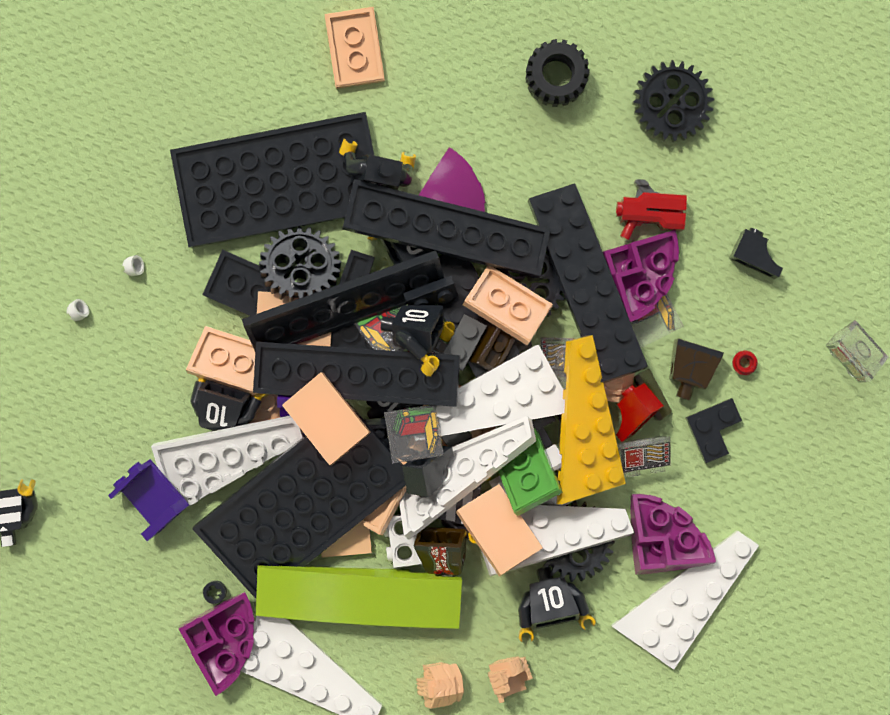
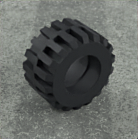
(557, 52)

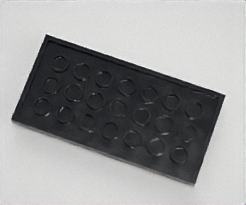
(267, 179)
(299, 506)

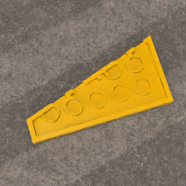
(587, 433)

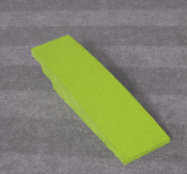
(359, 596)

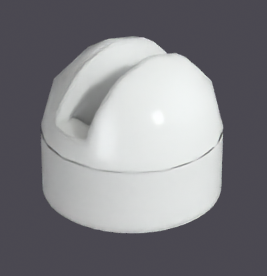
(138, 267)
(82, 308)

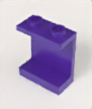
(151, 496)

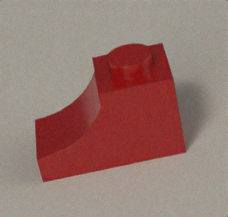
(636, 410)

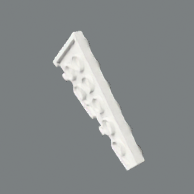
(504, 395)
(216, 458)
(471, 466)
(571, 529)
(680, 608)
(299, 666)

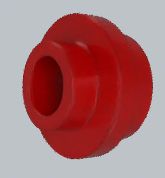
(751, 359)

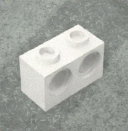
(396, 541)

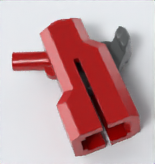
(651, 208)

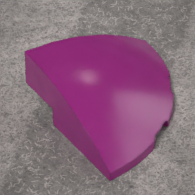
(455, 183)
(643, 271)
(665, 537)
(221, 640)

